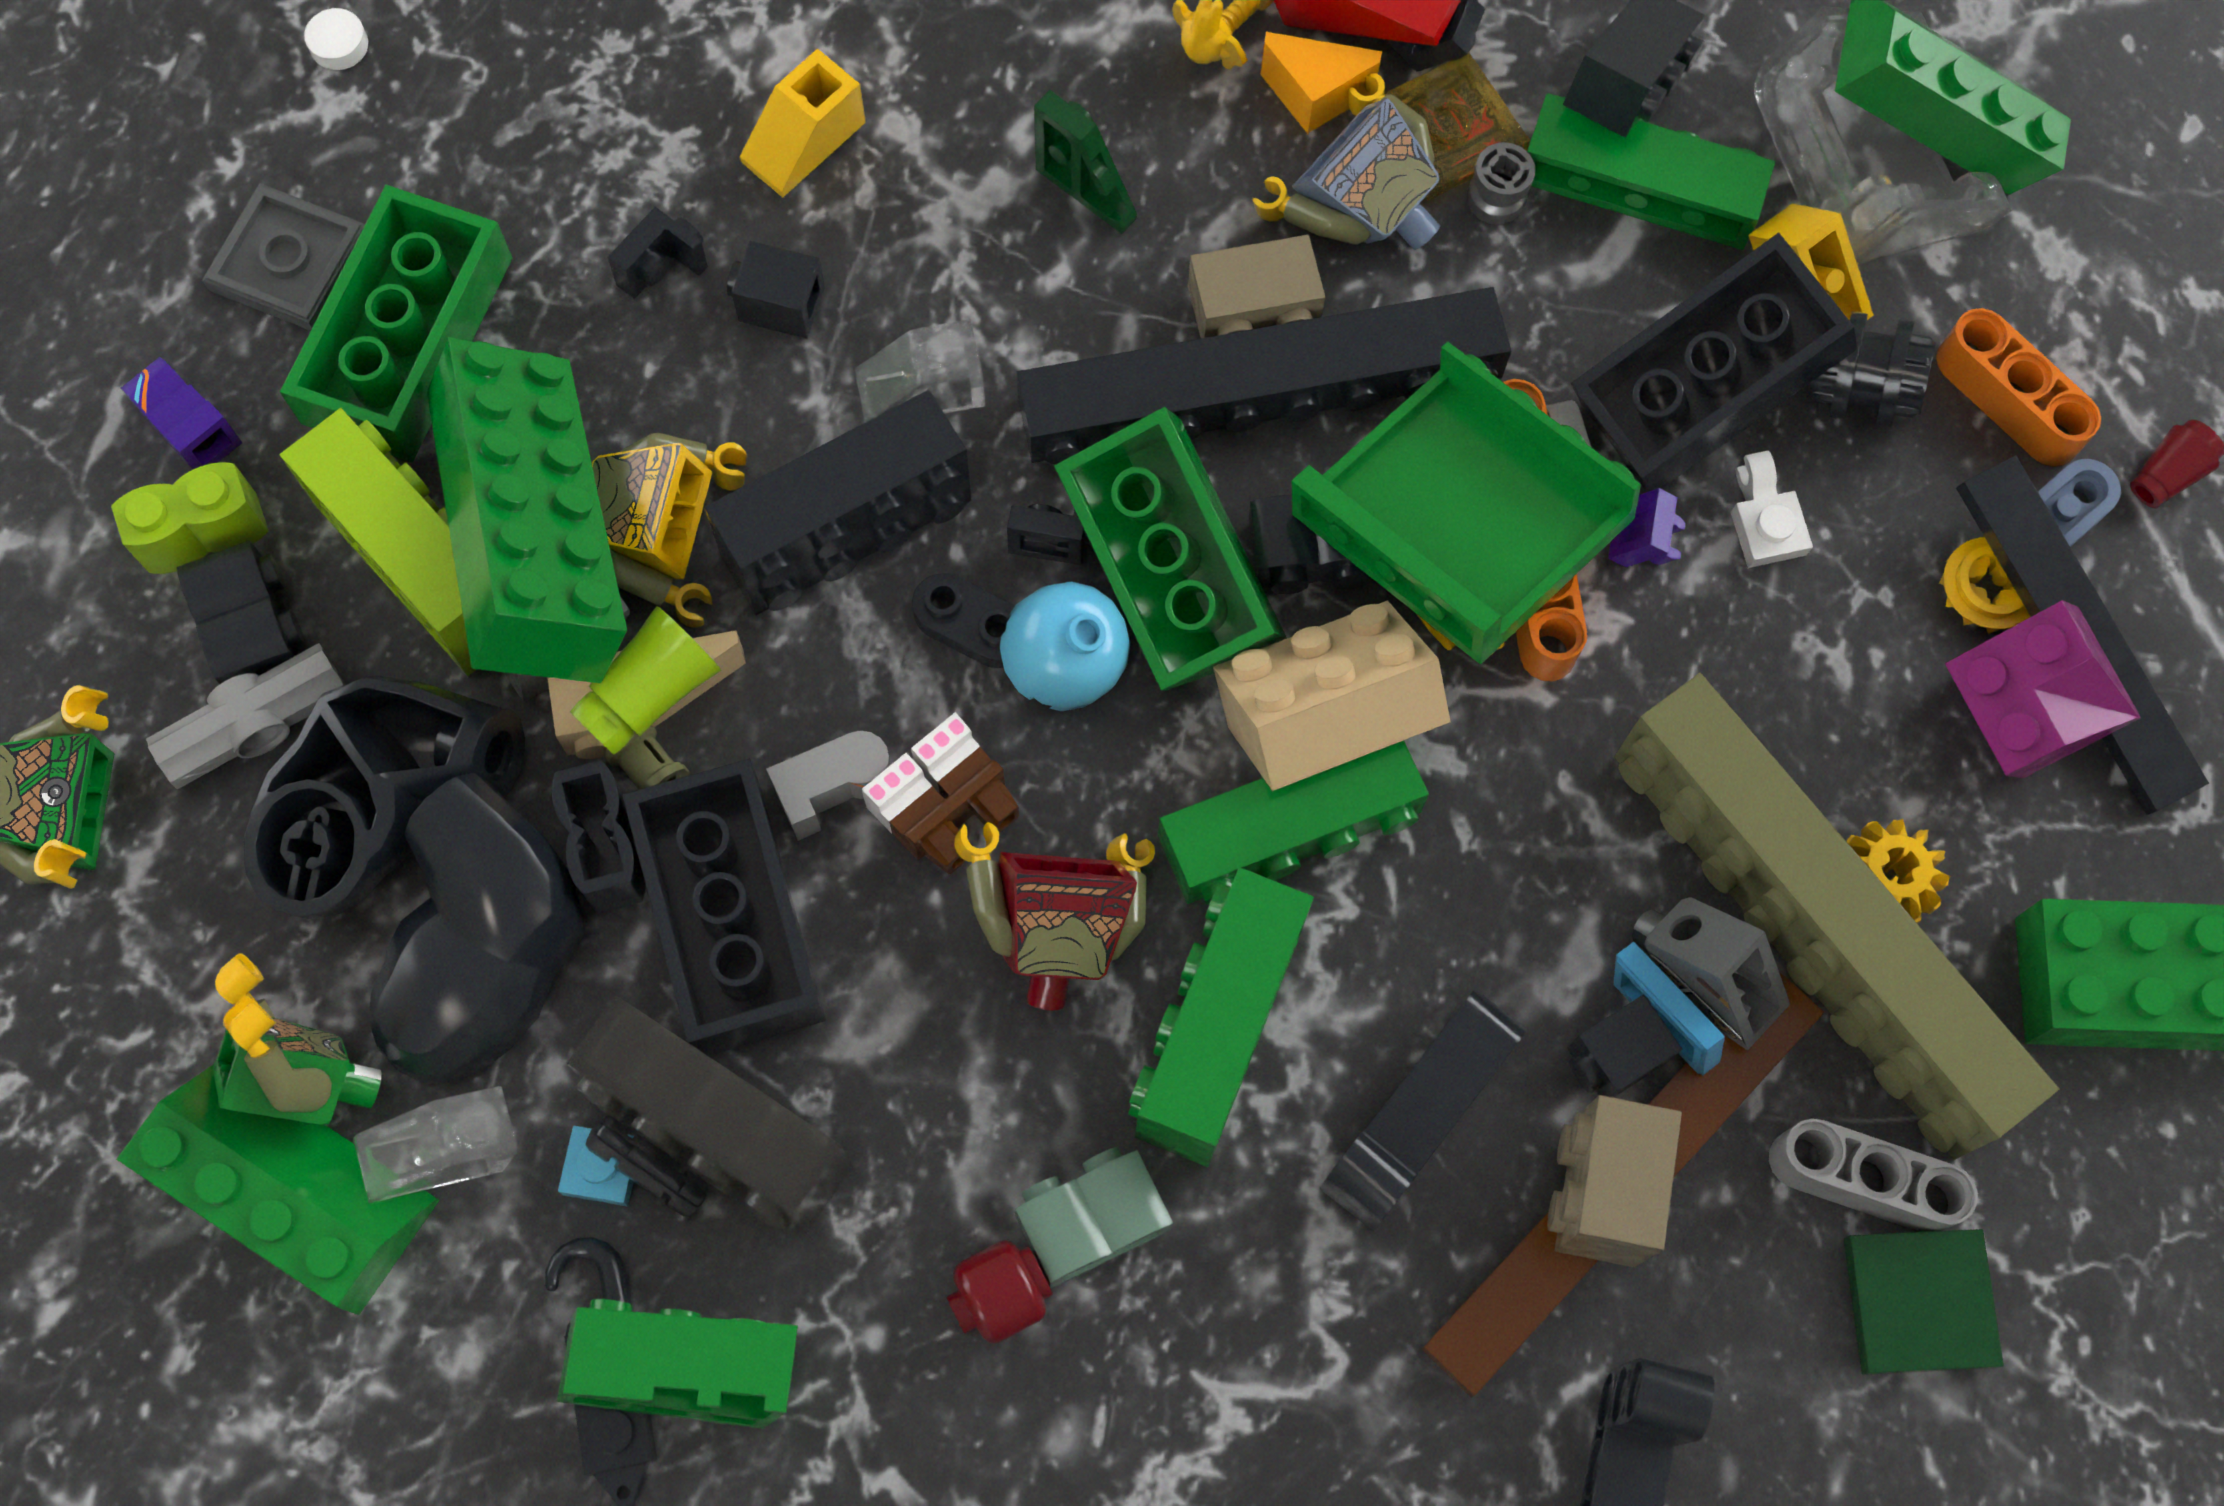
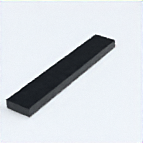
(2047, 571)

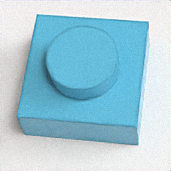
(590, 1176)

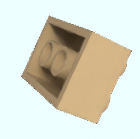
(1332, 694)

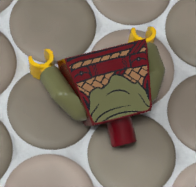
(1055, 912)

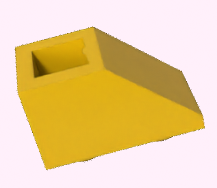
(803, 122)

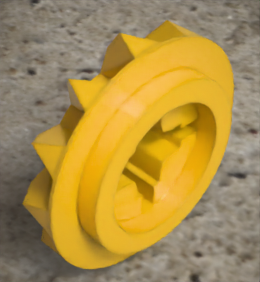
(1964, 569)

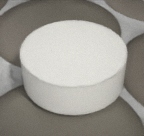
(336, 39)

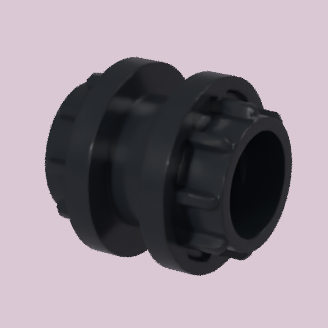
(1881, 373)

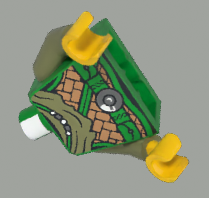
(55, 792)
(281, 1065)

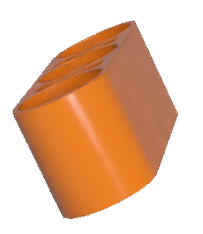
(2026, 416)

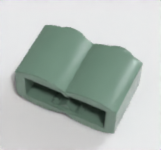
(1093, 1216)

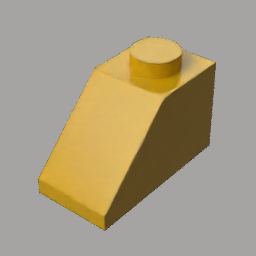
(1824, 248)

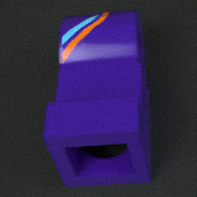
(180, 414)

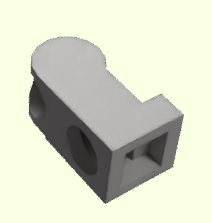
(827, 777)

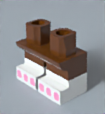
(938, 791)

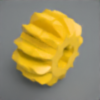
(1908, 859)

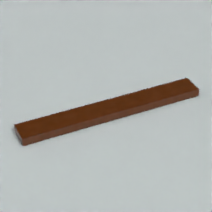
(1537, 1278)

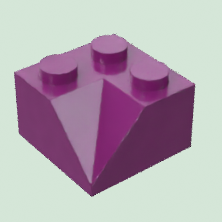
(2042, 690)

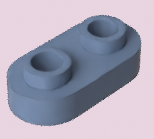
(2093, 480)

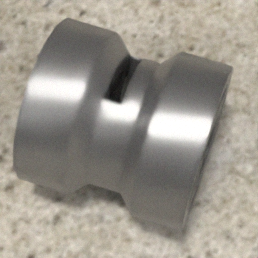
(1501, 183)

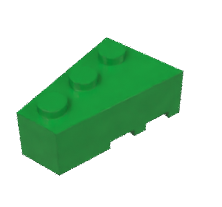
(678, 1364)

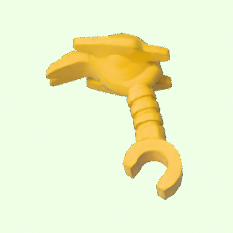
(1209, 31)

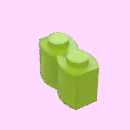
(186, 520)

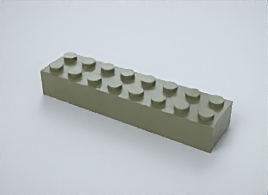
(1832, 921)

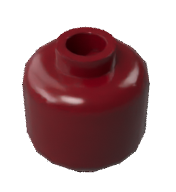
(999, 1291)

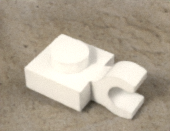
(1767, 522)

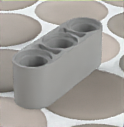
(1902, 1169)

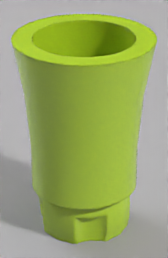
(644, 682)

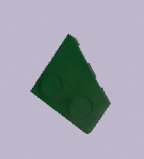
(1078, 161)

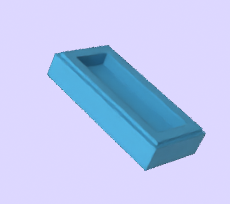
(1694, 1032)

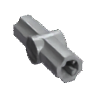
(244, 717)

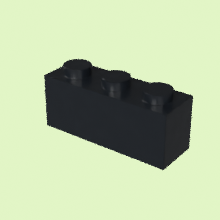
(1636, 63)

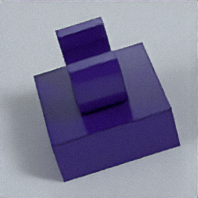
(1650, 532)

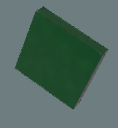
(1923, 1302)

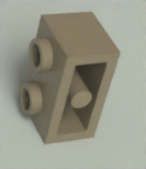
(1255, 286)

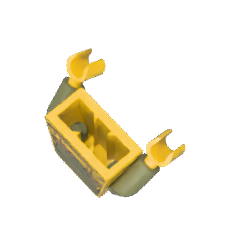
(653, 510)

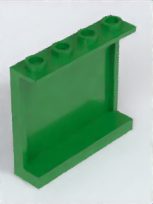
(1469, 504)

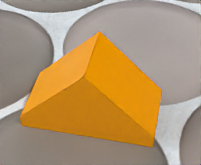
(1315, 75)

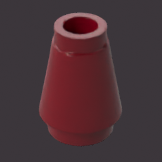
(2178, 462)

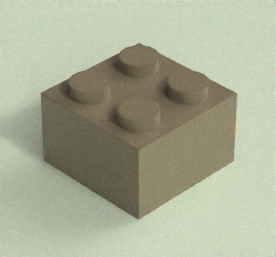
(1615, 1181)

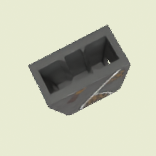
(1717, 965)

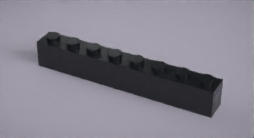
(1259, 372)

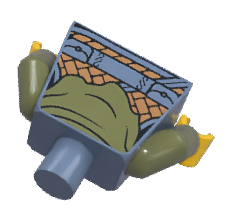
(1366, 177)

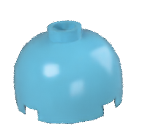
(1065, 645)

